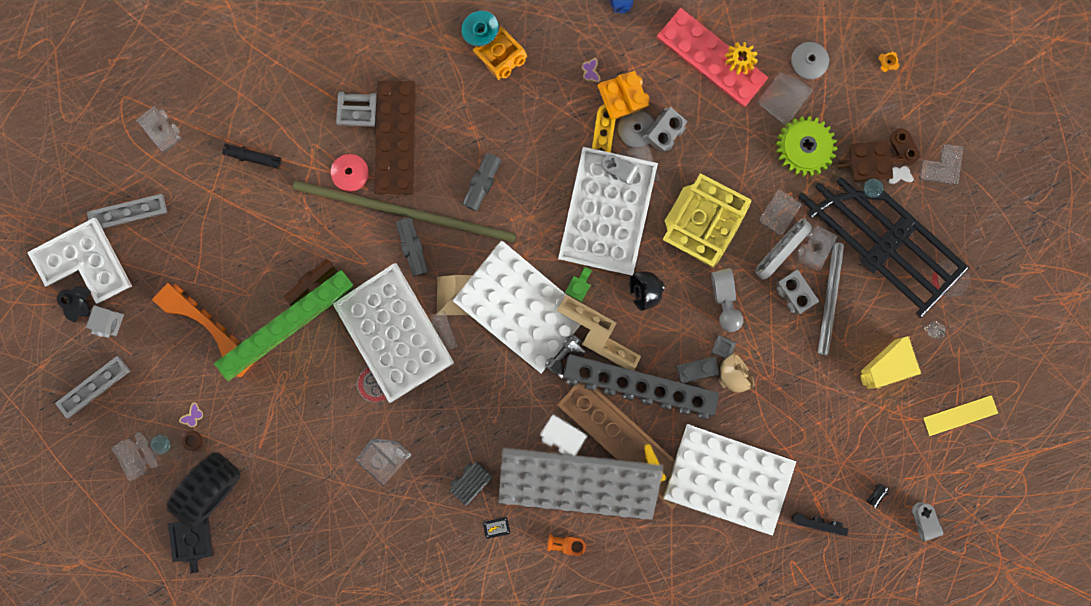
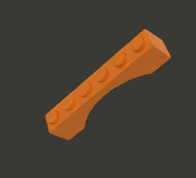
(173, 301)

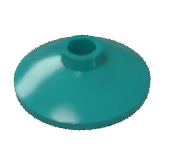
(477, 21)

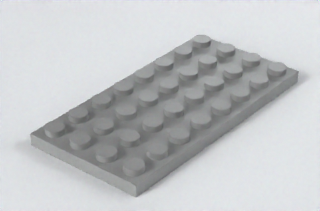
(579, 483)

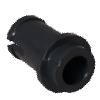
(877, 495)

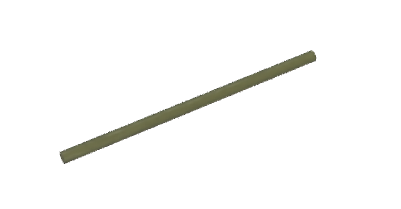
(404, 211)

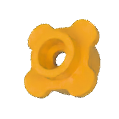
(892, 57)

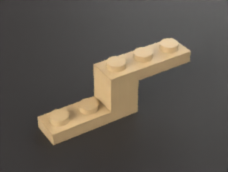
(599, 333)

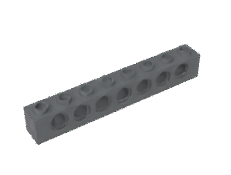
(707, 398)

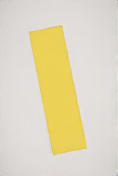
(960, 415)

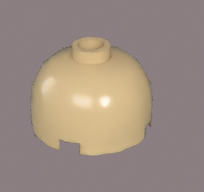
(735, 374)

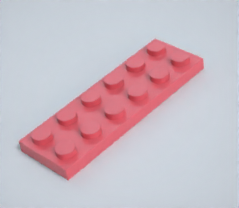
(707, 55)

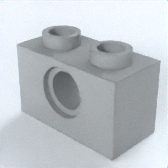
(104, 321)

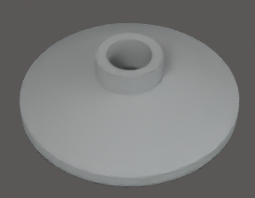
(806, 68)
(629, 134)

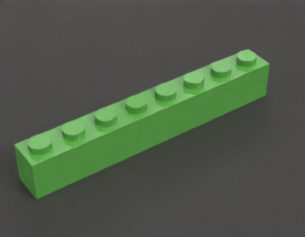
(284, 325)

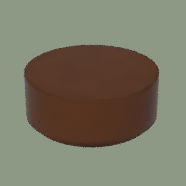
(192, 440)

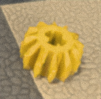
(737, 52)

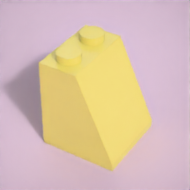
(891, 365)

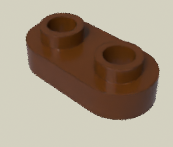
(904, 146)

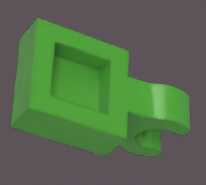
(578, 286)

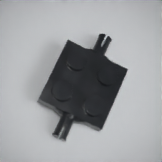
(190, 543)

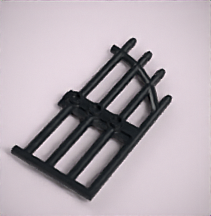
(889, 243)

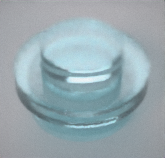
(873, 188)
(160, 444)

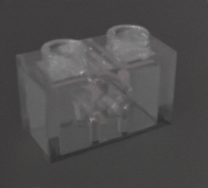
(150, 123)
(824, 241)

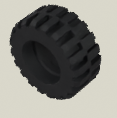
(203, 490)

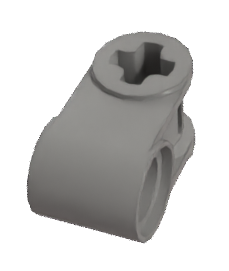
(623, 169)
(927, 524)

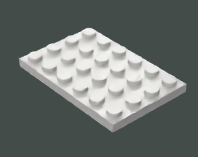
(607, 214)
(517, 306)
(393, 333)
(729, 479)

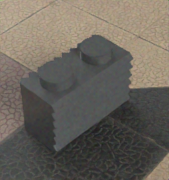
(697, 370)
(470, 483)

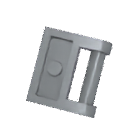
(356, 115)

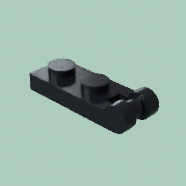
(818, 523)

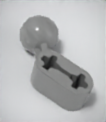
(724, 293)

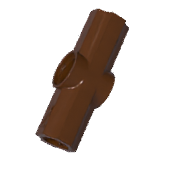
(310, 281)

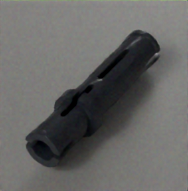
(243, 153)

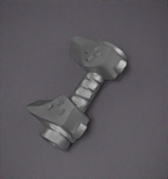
(571, 345)

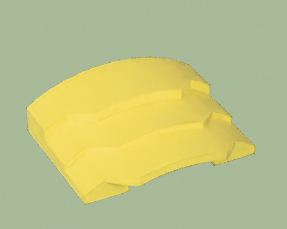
(705, 219)

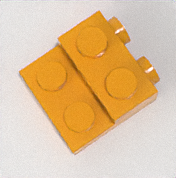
(501, 54)
(623, 95)

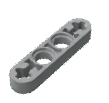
(783, 249)

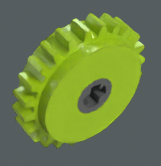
(799, 157)

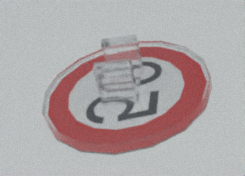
(959, 286)
(368, 387)

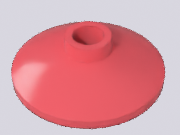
(358, 176)

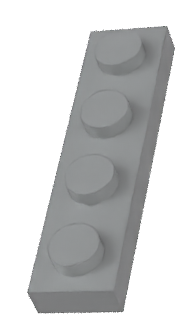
(129, 211)
(92, 387)

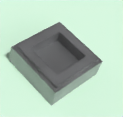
(723, 347)

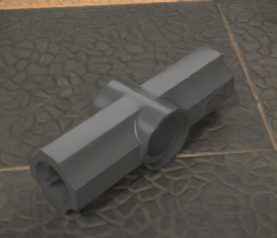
(482, 182)
(412, 247)

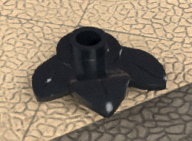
(76, 305)

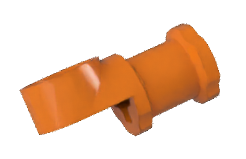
(566, 545)

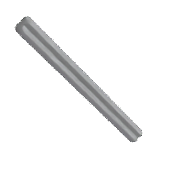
(830, 299)

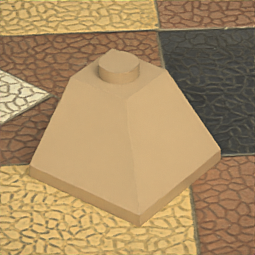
(447, 289)

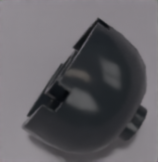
(647, 289)

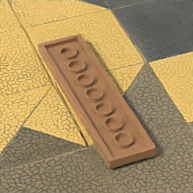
(614, 430)

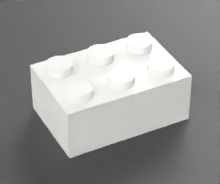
(562, 435)

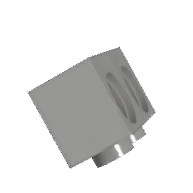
(662, 126)
(801, 289)

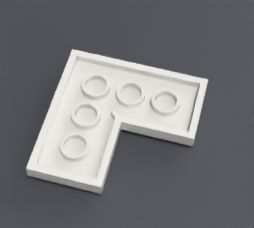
(84, 251)

